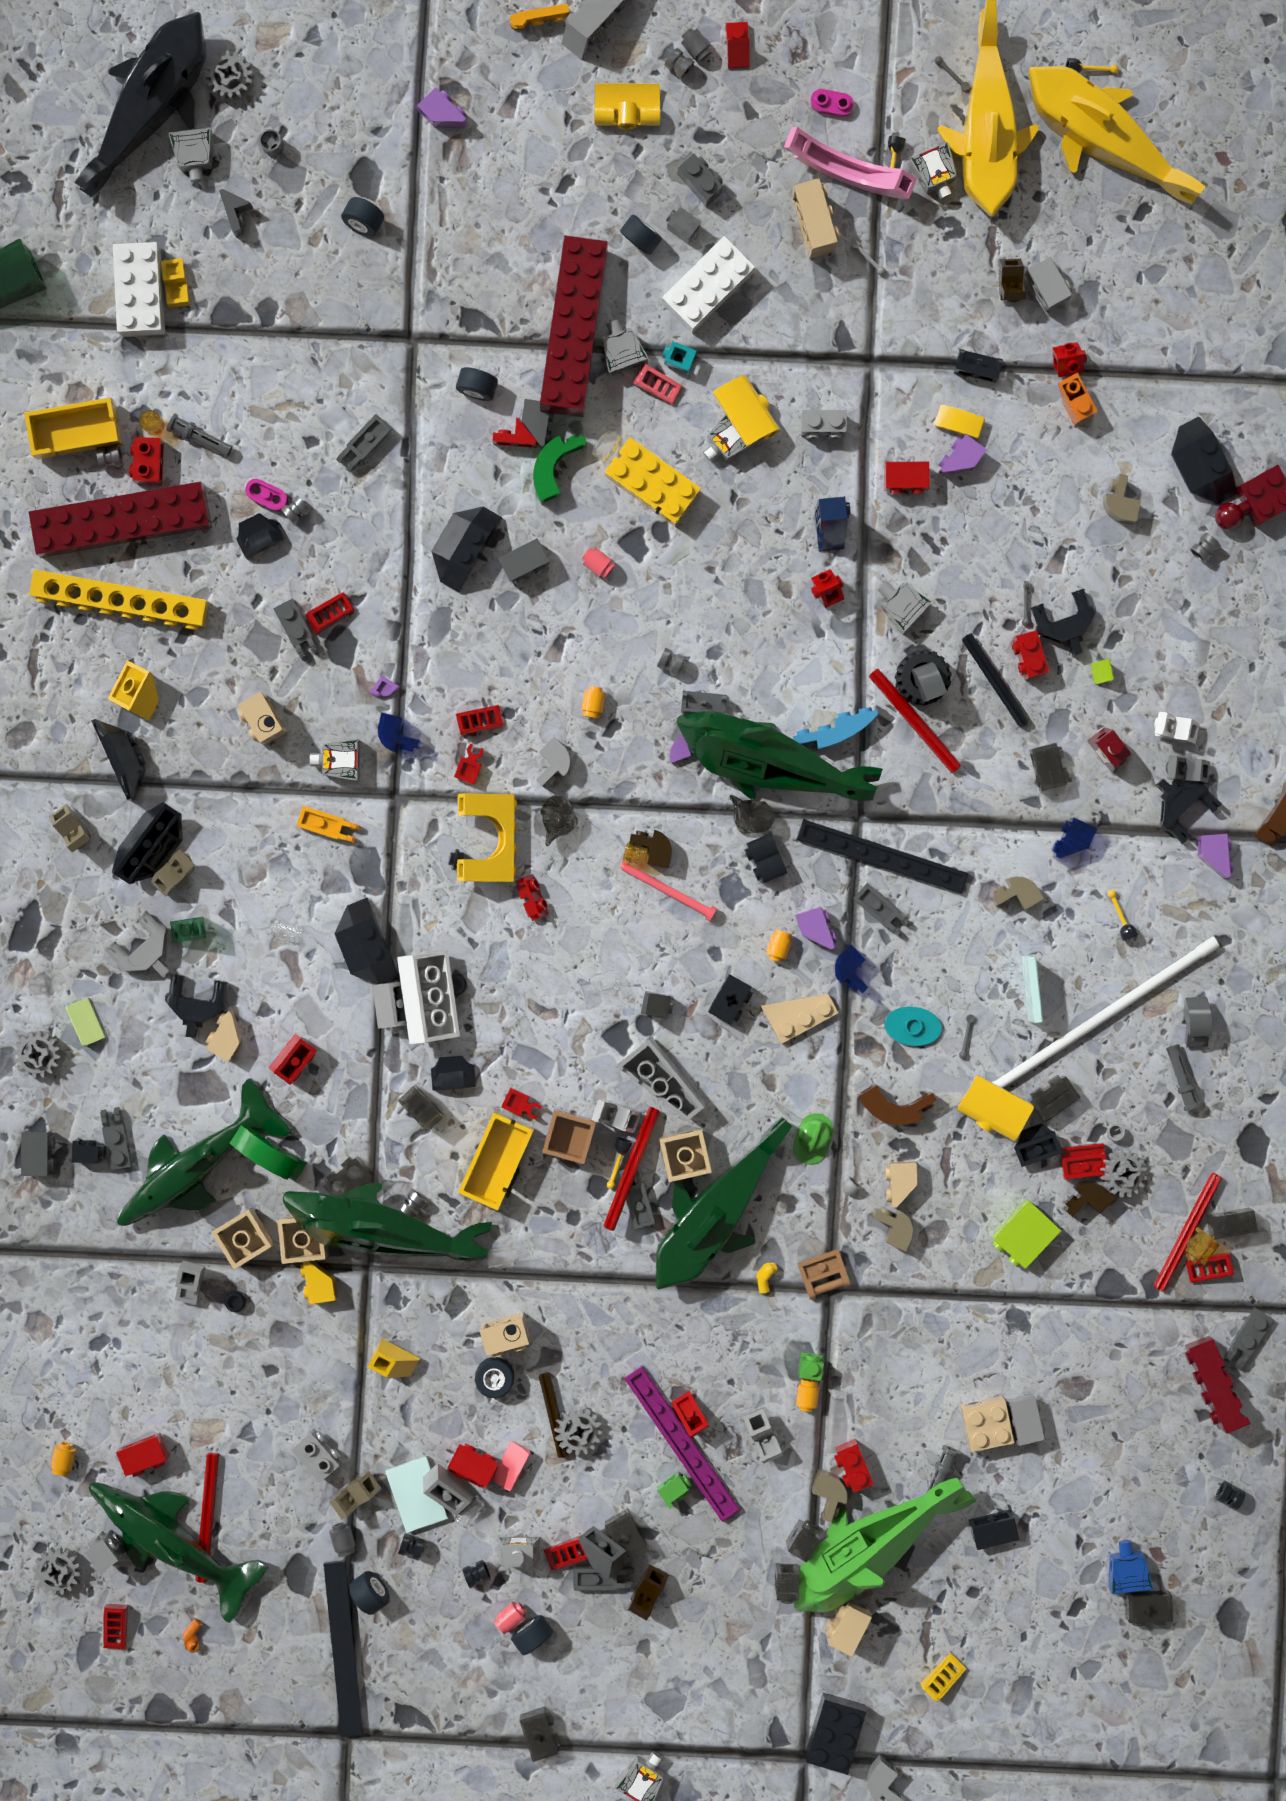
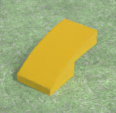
(175, 283)
(960, 421)

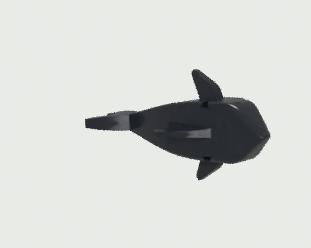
(153, 90)

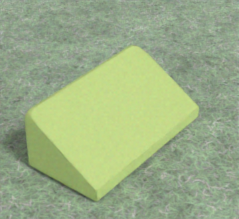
(85, 1022)

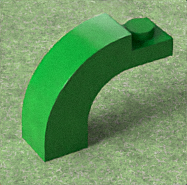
(546, 462)
(266, 1154)

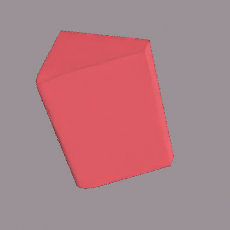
(510, 1465)

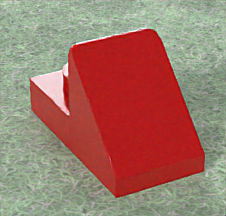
(737, 45)
(521, 438)
(690, 1414)

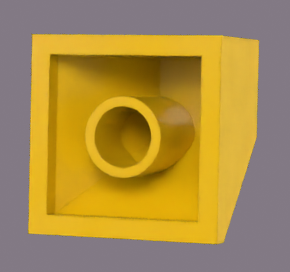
(135, 691)

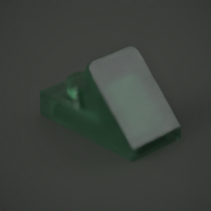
(188, 929)

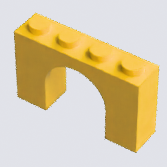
(500, 811)

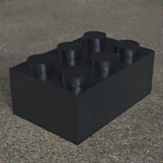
(835, 1733)

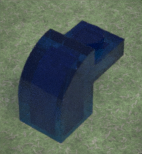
(390, 734)
(844, 966)

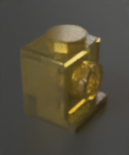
(1201, 1247)

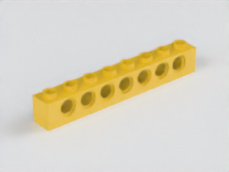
(43, 581)

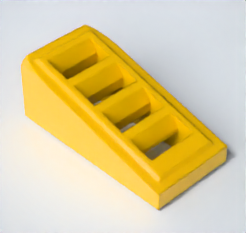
(931, 1678)

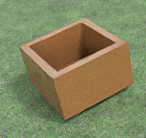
(569, 1136)

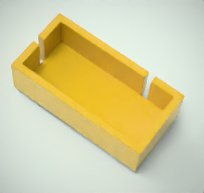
(73, 428)
(652, 481)
(495, 1160)

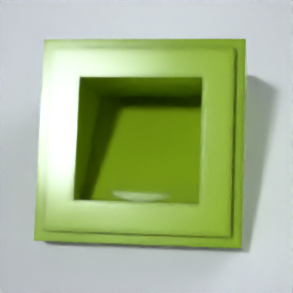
(1102, 671)

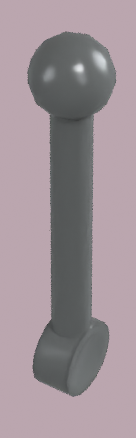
(964, 85)
(1026, 622)
(970, 1019)

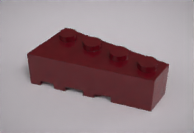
(1215, 1384)

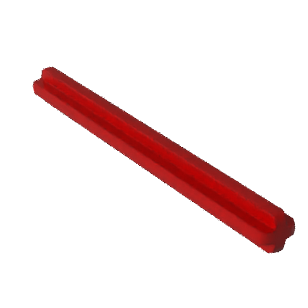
(914, 720)
(631, 1169)
(1187, 1232)
(208, 1504)

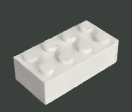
(708, 284)
(138, 289)
(428, 997)

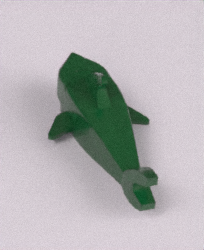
(766, 758)
(709, 1219)
(365, 1226)

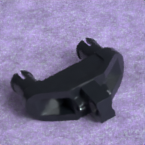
(1067, 630)
(1177, 800)
(195, 1011)

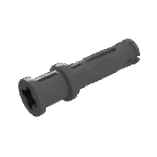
(189, 431)
(1186, 1087)
(945, 1465)

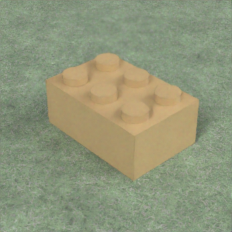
(815, 218)

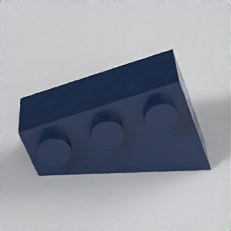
(831, 522)

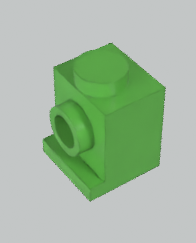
(810, 1366)
(674, 1488)

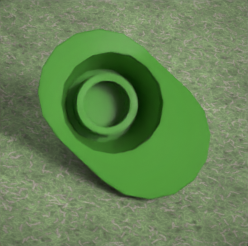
(813, 1138)

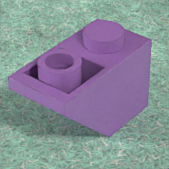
(440, 111)
(964, 457)
(1215, 853)
(814, 927)

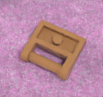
(821, 1267)

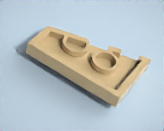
(798, 1015)

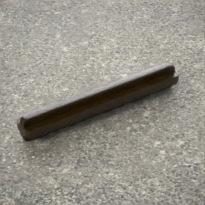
(552, 1410)

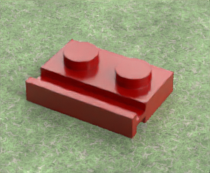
(1083, 1160)

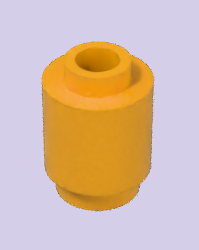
(593, 702)
(779, 945)
(808, 1395)
(63, 1459)

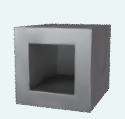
(683, 224)

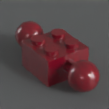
(1260, 499)

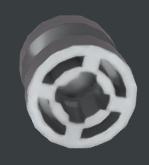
(679, 63)
(270, 138)
(109, 457)
(296, 510)
(1206, 546)
(675, 663)
(412, 1203)

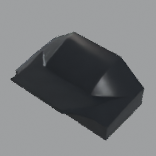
(258, 535)
(453, 1073)
(1037, 1144)

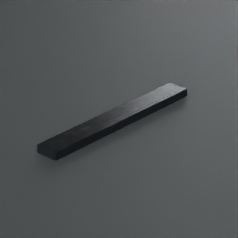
(882, 856)
(343, 1648)

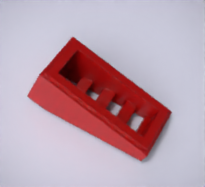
(326, 606)
(461, 723)
(1212, 1275)
(570, 1560)
(115, 1609)

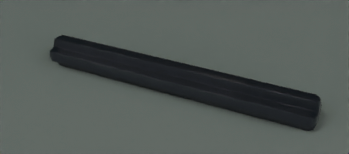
(995, 680)

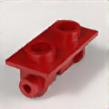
(537, 905)

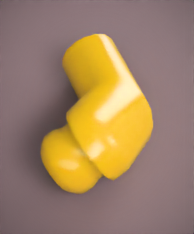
(763, 1276)

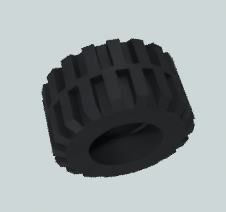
(904, 670)

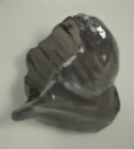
(752, 815)
(557, 818)

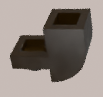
(1011, 280)
(660, 846)
(1090, 1193)
(647, 1592)

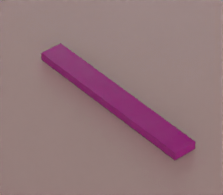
(682, 1443)

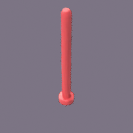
(708, 912)

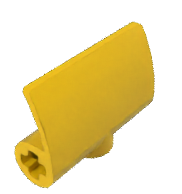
(627, 105)
(746, 410)
(995, 1108)

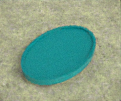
(912, 1026)

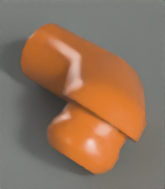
(190, 1636)

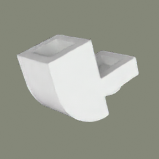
(1176, 728)

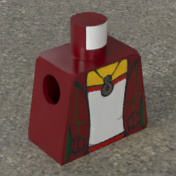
(1110, 748)

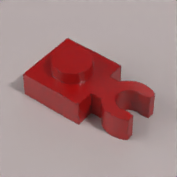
(468, 768)
(518, 1102)

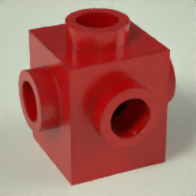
(1068, 359)
(827, 588)

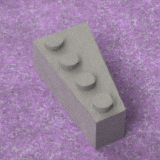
(588, 23)
(662, 1079)

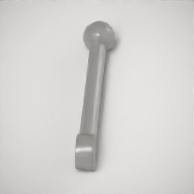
(856, 246)

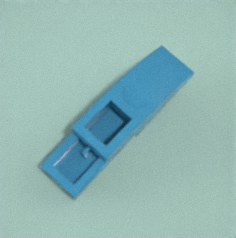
(845, 727)

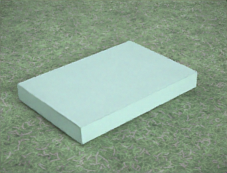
(1032, 989)
(407, 1488)

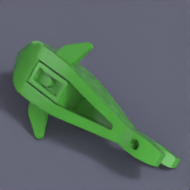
(865, 1550)

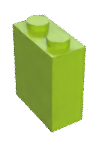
(1025, 1234)

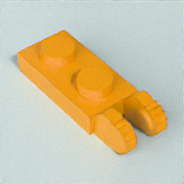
(538, 16)
(325, 824)

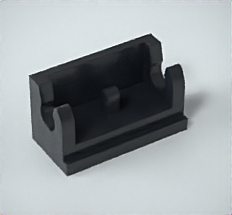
(978, 366)
(994, 1529)

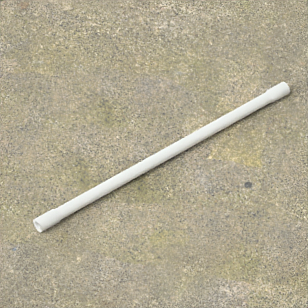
(1200, 952)

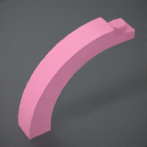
(854, 172)

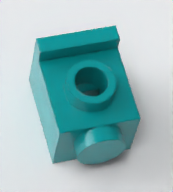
(687, 354)

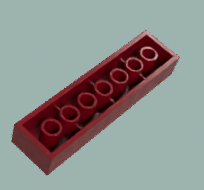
(573, 326)
(120, 519)

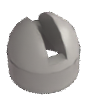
(1113, 1128)
(851, 1187)

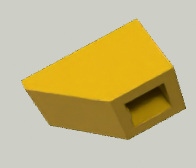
(319, 1283)
(392, 1360)

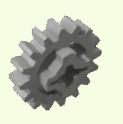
(221, 71)
(35, 1046)
(1128, 1181)
(581, 1440)
(56, 1562)

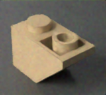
(227, 1037)
(902, 1180)

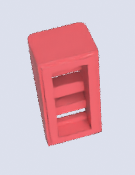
(653, 390)

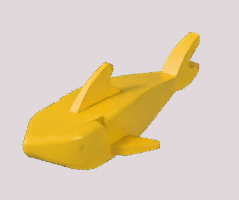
(1098, 125)
(990, 135)

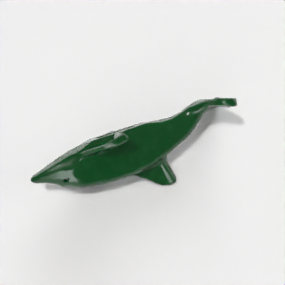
(177, 1177)
(152, 1528)

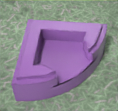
(384, 687)
(679, 750)

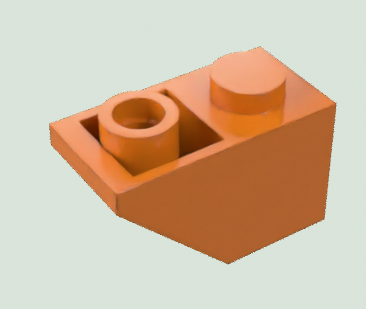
(1076, 399)

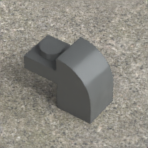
(928, 681)
(1188, 769)
(1198, 1021)

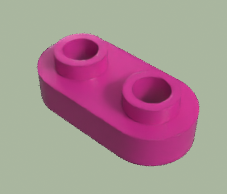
(831, 105)
(267, 494)

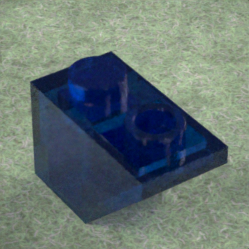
(1075, 838)

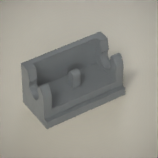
(699, 701)

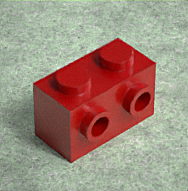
(147, 460)
(906, 476)
(1030, 655)
(293, 1059)
(142, 1455)
(852, 1461)
(473, 1466)

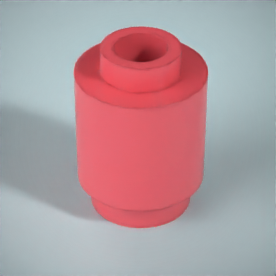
(598, 562)
(510, 1617)

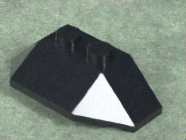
(1203, 462)
(463, 544)
(123, 756)
(149, 844)
(364, 944)

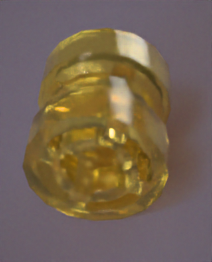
(147, 420)
(635, 854)

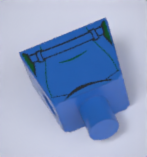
(1128, 1570)

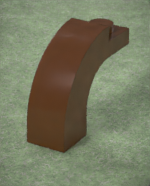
(1275, 823)
(894, 1114)

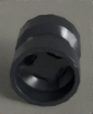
(1230, 1495)
(405, 1548)
(475, 1574)

